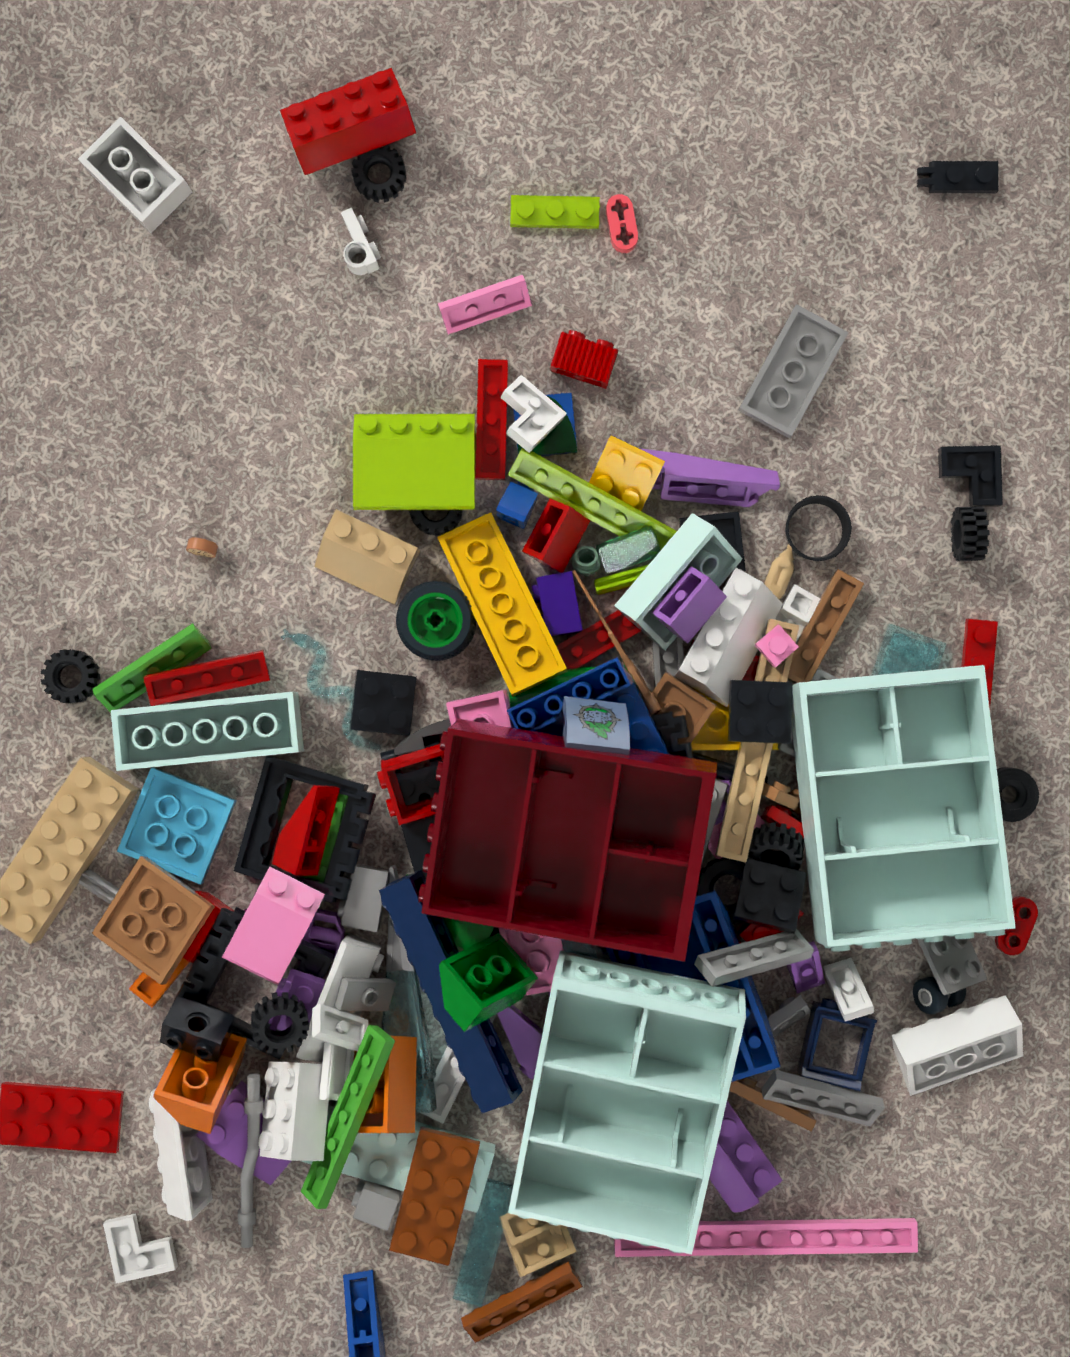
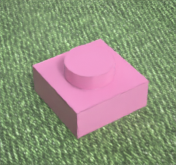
(776, 645)

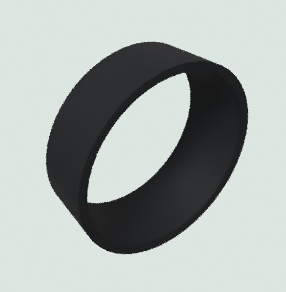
(841, 513)

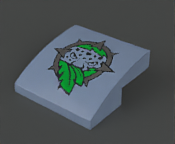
(596, 725)

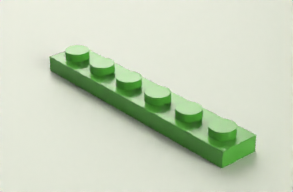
(348, 1115)

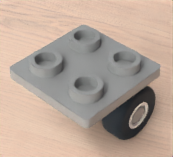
(954, 969)

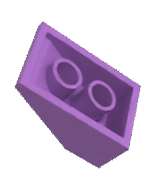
(230, 1137)

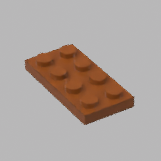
(434, 1196)

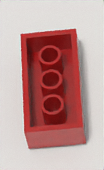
(348, 121)

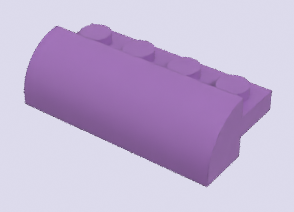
(740, 1166)

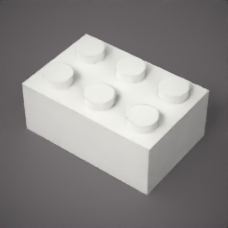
(135, 174)
(293, 1113)

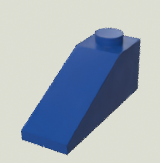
(363, 1316)

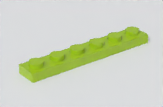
(584, 497)

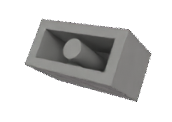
(364, 905)
(375, 1203)

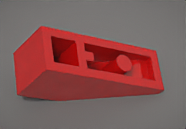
(306, 833)

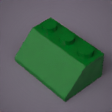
(483, 981)

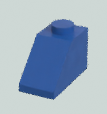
(517, 504)

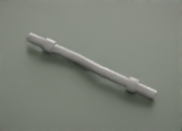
(253, 1108)

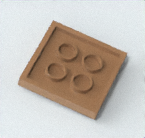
(153, 920)

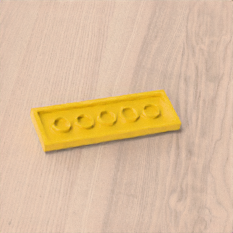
(502, 604)

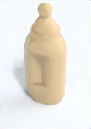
(780, 573)

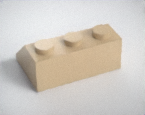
(366, 556)

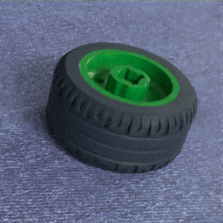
(418, 610)

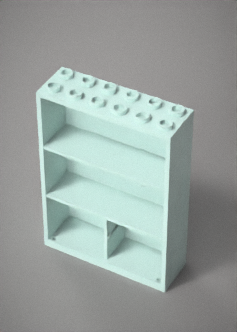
(901, 808)
(627, 1101)

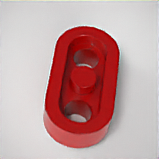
(1022, 929)

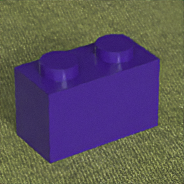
(558, 603)

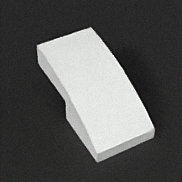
(798, 608)

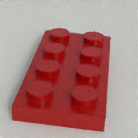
(60, 1117)

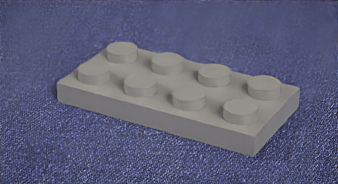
(793, 371)

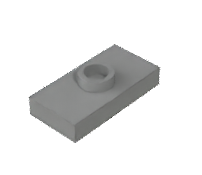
(364, 994)

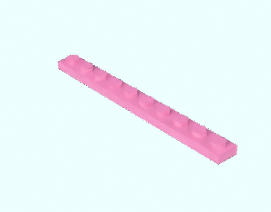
(791, 1237)

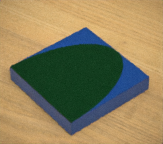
(563, 437)

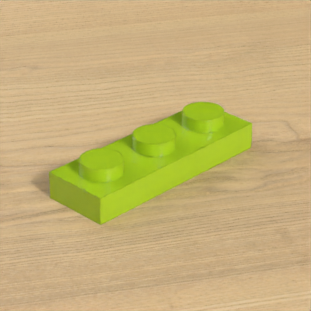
(554, 211)

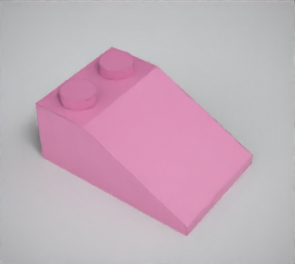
(273, 925)

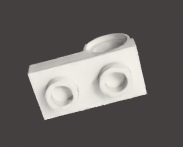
(357, 228)

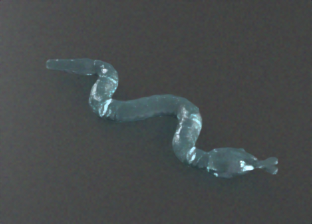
(316, 689)

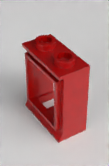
(388, 779)

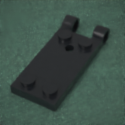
(412, 786)

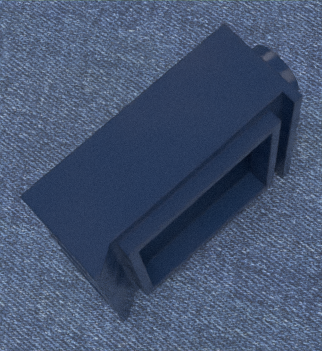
(829, 1010)

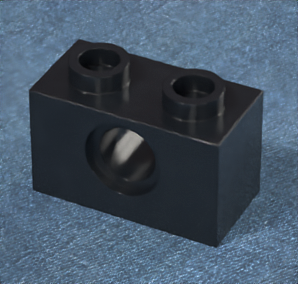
(185, 1018)

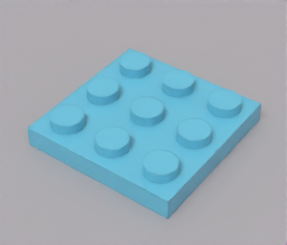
(177, 825)

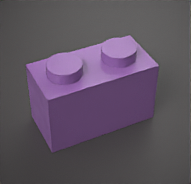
(689, 604)

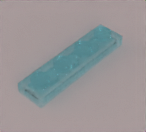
(483, 1243)

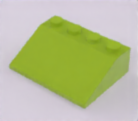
(414, 461)

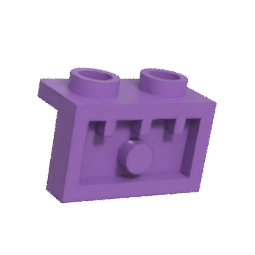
(305, 987)

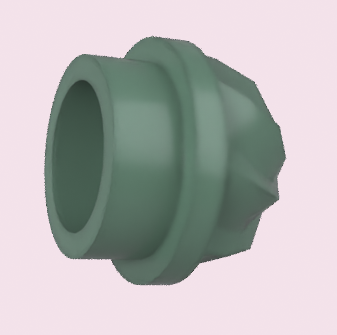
(586, 561)

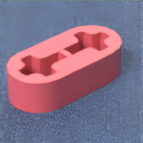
(629, 223)

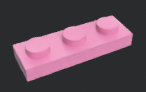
(485, 304)

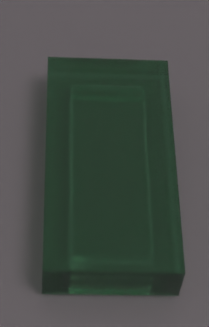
(628, 550)

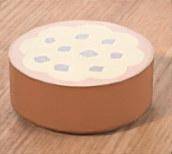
(202, 547)

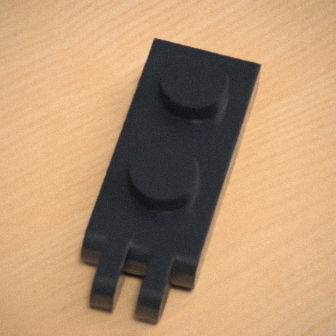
(960, 177)

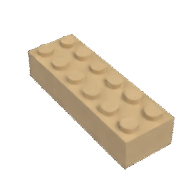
(62, 848)

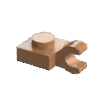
(781, 794)

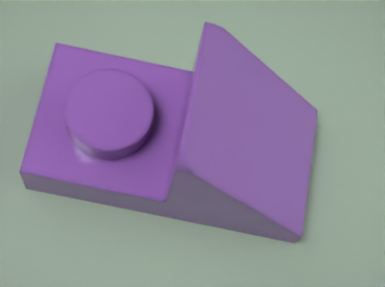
(807, 973)

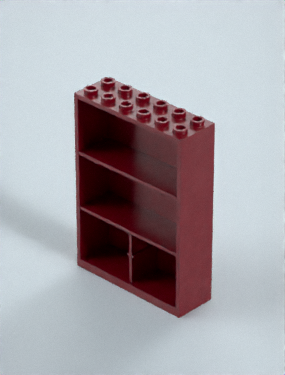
(567, 839)

